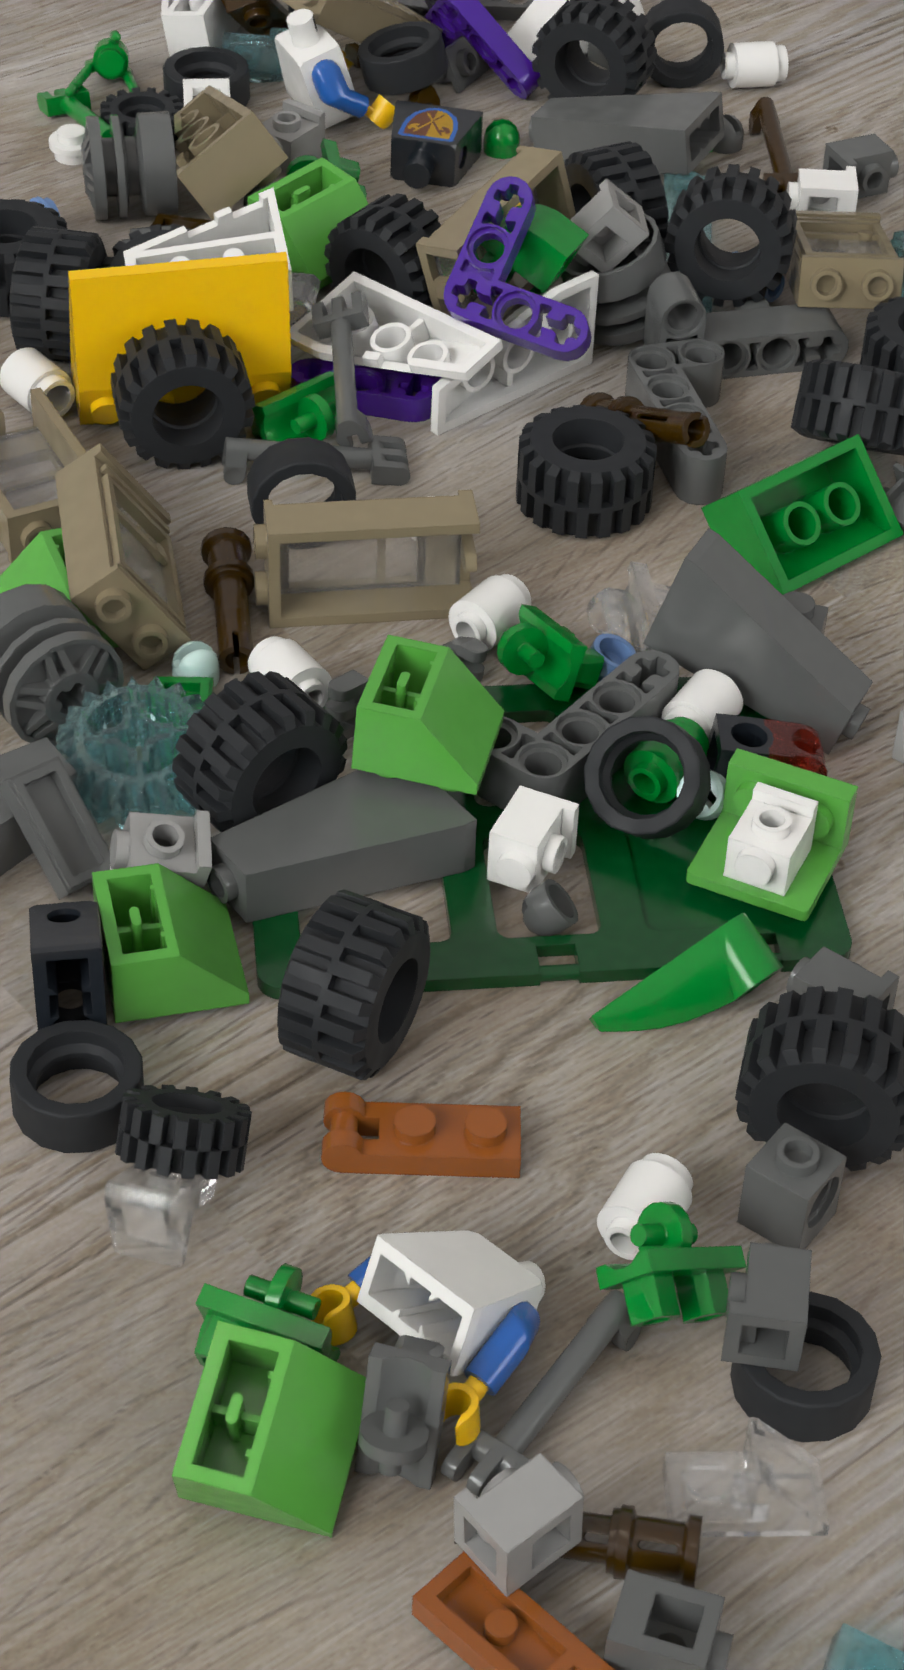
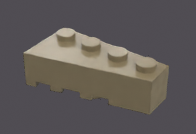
(223, 150)

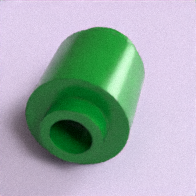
(655, 768)

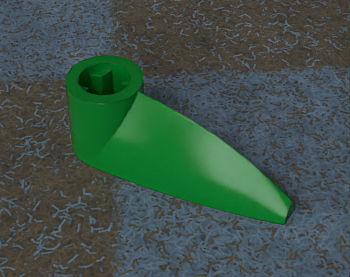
(695, 982)

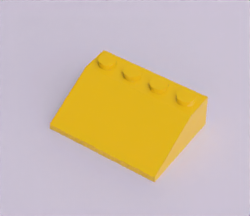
(235, 293)

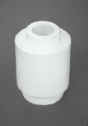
(754, 64)
(30, 370)
(489, 609)
(291, 661)
(703, 697)
(644, 1182)

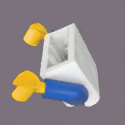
(318, 73)
(449, 1292)

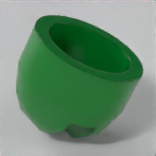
(501, 139)

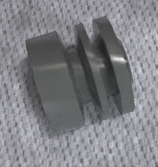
(131, 165)
(625, 289)
(48, 660)

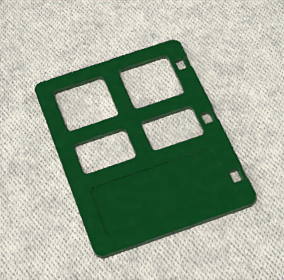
(636, 889)

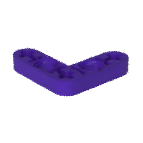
(488, 39)
(491, 277)
(387, 391)

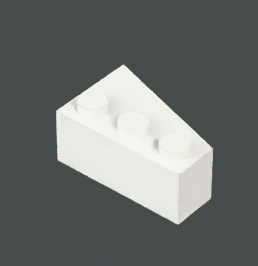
(195, 23)
(237, 233)

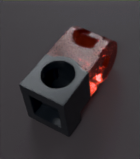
(774, 739)

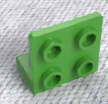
(828, 843)

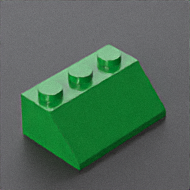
(808, 516)

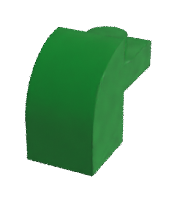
(546, 250)

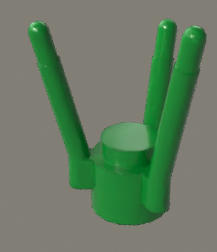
(109, 61)

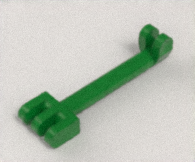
(76, 107)

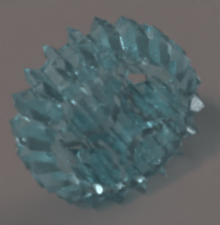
(103, 743)

